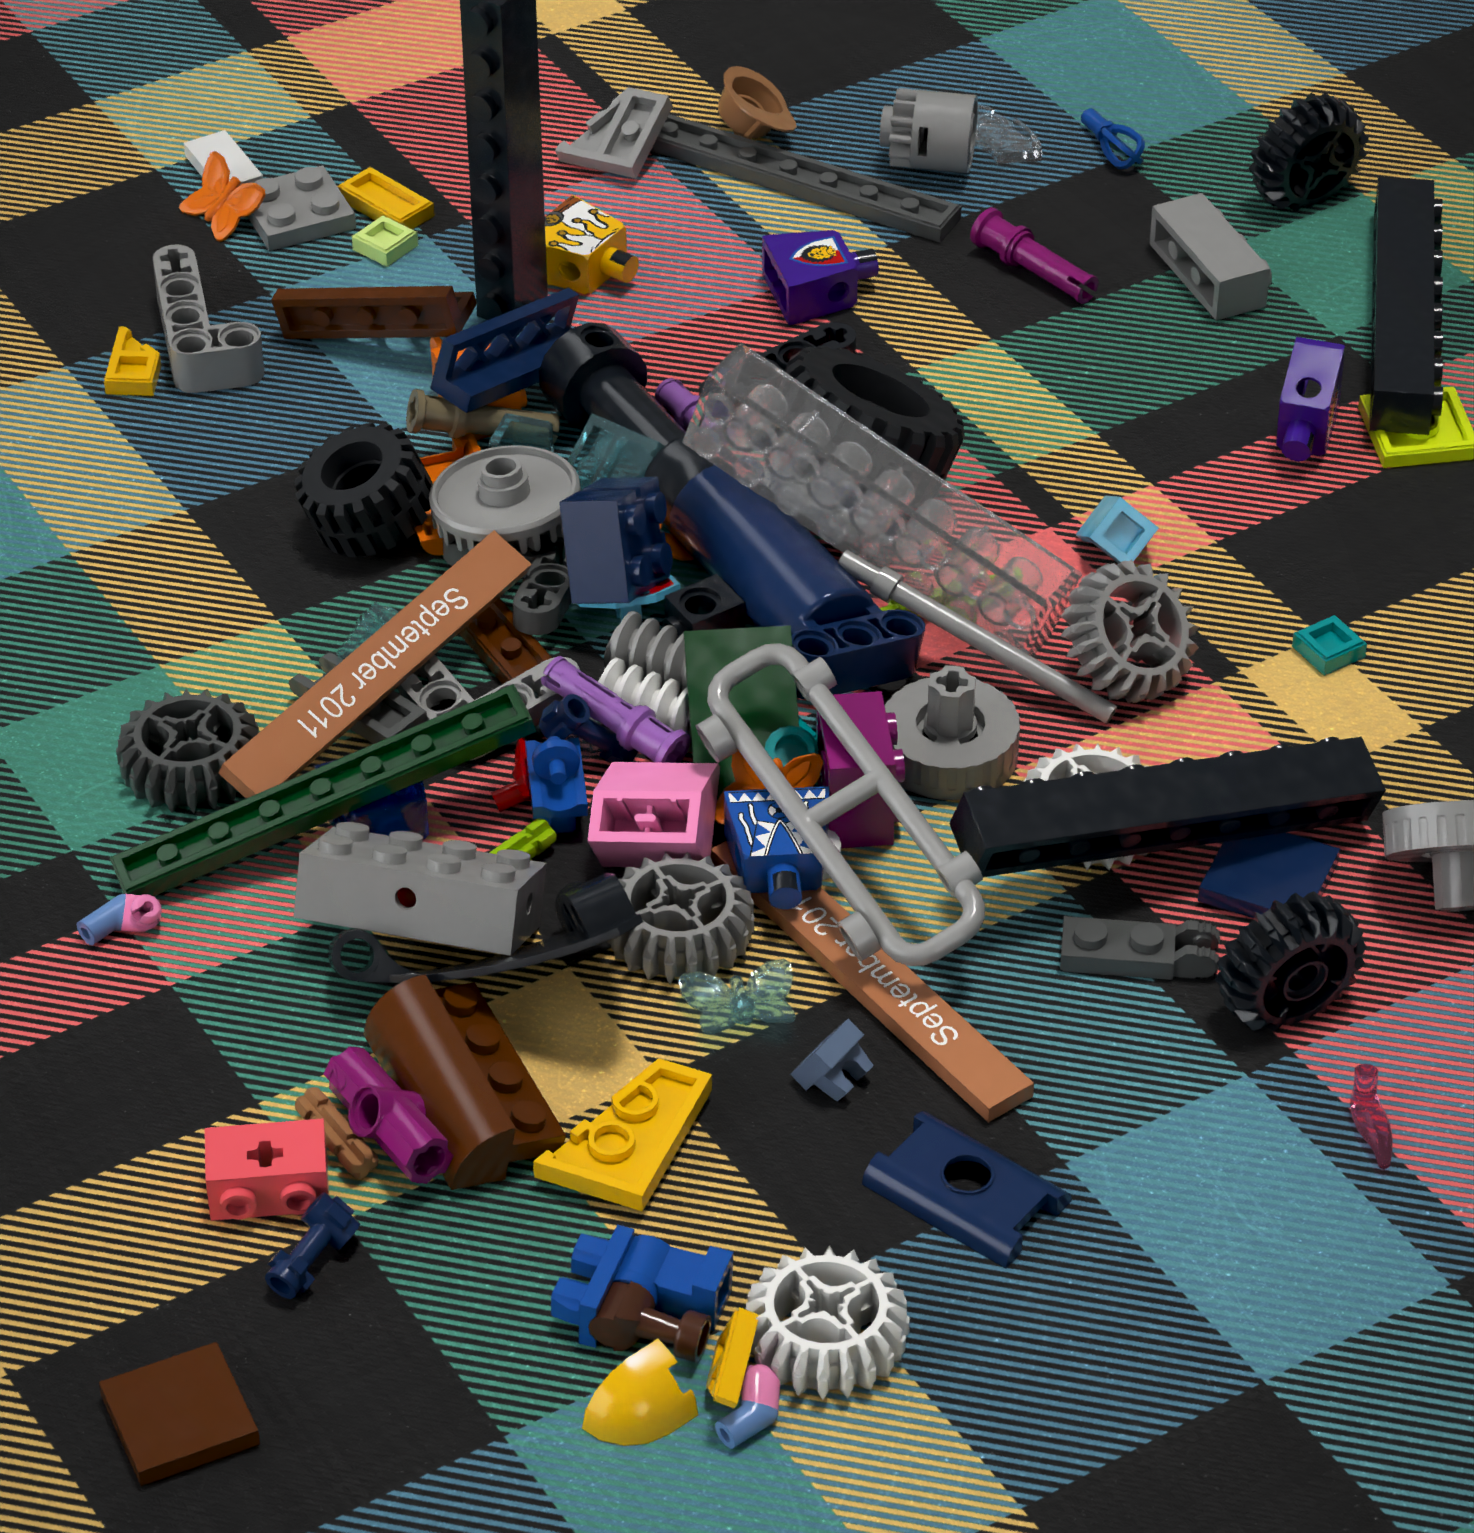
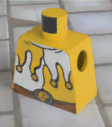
(586, 247)

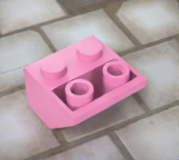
(653, 811)

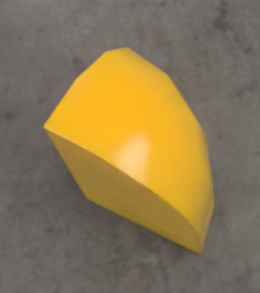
(639, 1400)

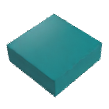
(1329, 645)

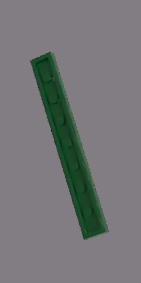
(323, 794)

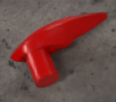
(519, 790)

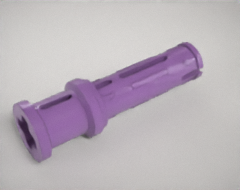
(633, 725)

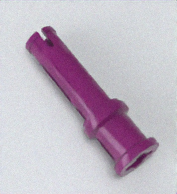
(1019, 247)

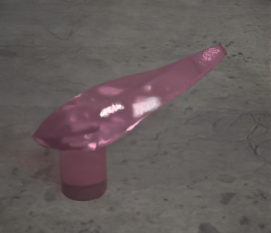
(1370, 1115)

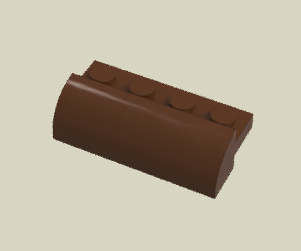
(466, 1073)

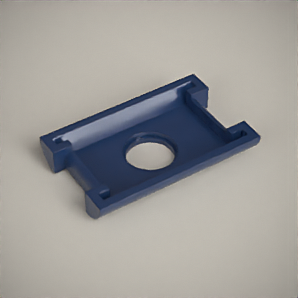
(978, 1218)

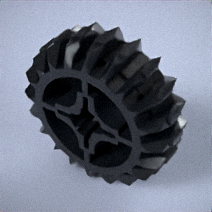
(1308, 152)

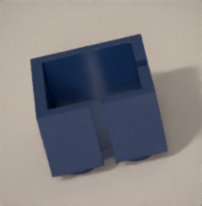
(615, 540)

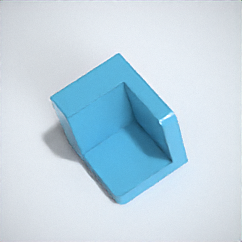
(1117, 529)

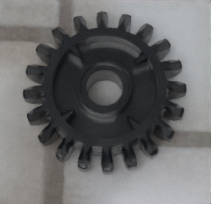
(1290, 962)

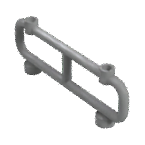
(868, 927)

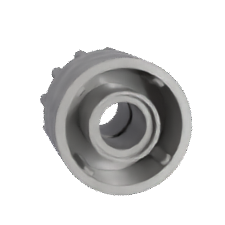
(930, 130)

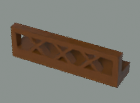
(372, 312)

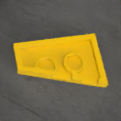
(633, 1140)

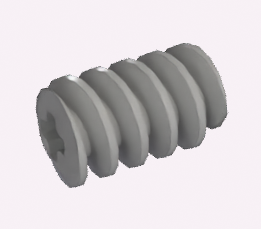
(648, 648)

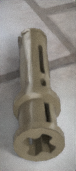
(440, 415)

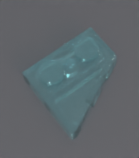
(611, 452)

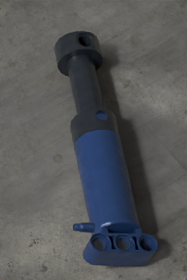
(730, 528)

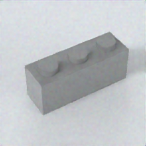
(1210, 256)

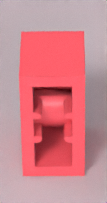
(265, 1168)

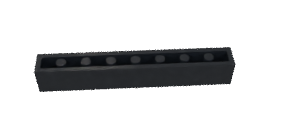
(504, 153)
(1406, 307)
(1166, 806)

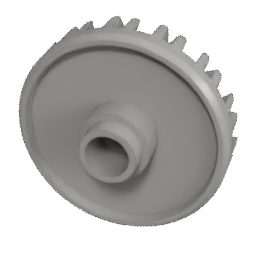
(503, 491)

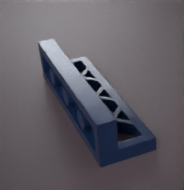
(509, 361)

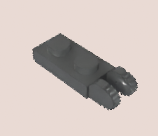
(1139, 948)

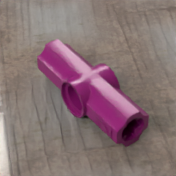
(388, 1115)

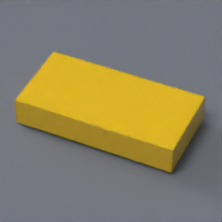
(380, 195)

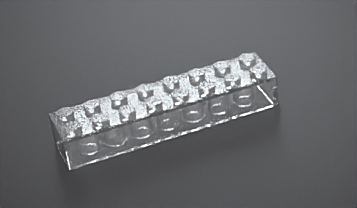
(876, 500)

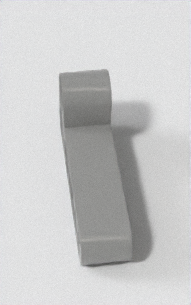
(200, 353)

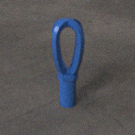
(1107, 131)

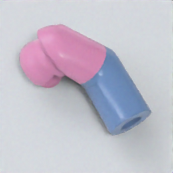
(121, 913)
(757, 1410)

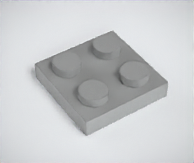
(301, 208)

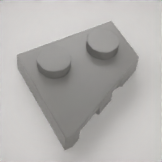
(620, 135)

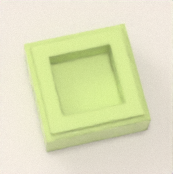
(385, 241)

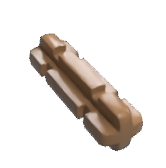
(348, 1148)

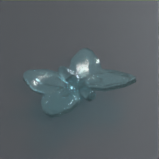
(726, 1006)

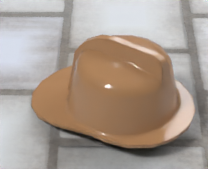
(753, 104)

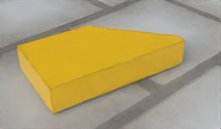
(132, 367)
(731, 1358)

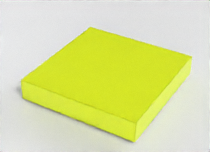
(1448, 439)

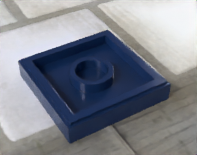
(1264, 869)

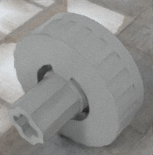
(950, 712)
(1437, 835)

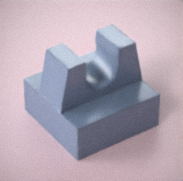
(826, 1061)

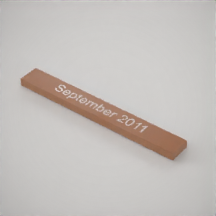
(376, 668)
(900, 1003)

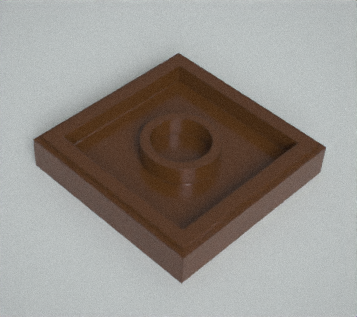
(179, 1413)

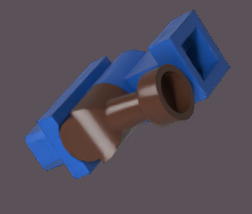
(644, 1292)

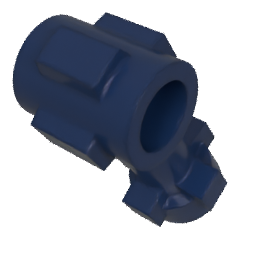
(572, 717)
(330, 1224)

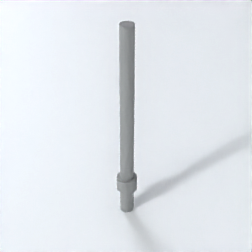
(889, 586)

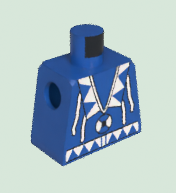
(769, 847)

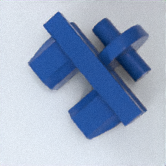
(556, 782)

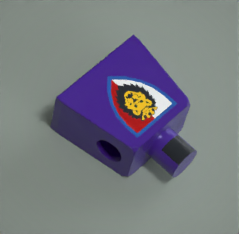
(814, 273)
(1308, 422)

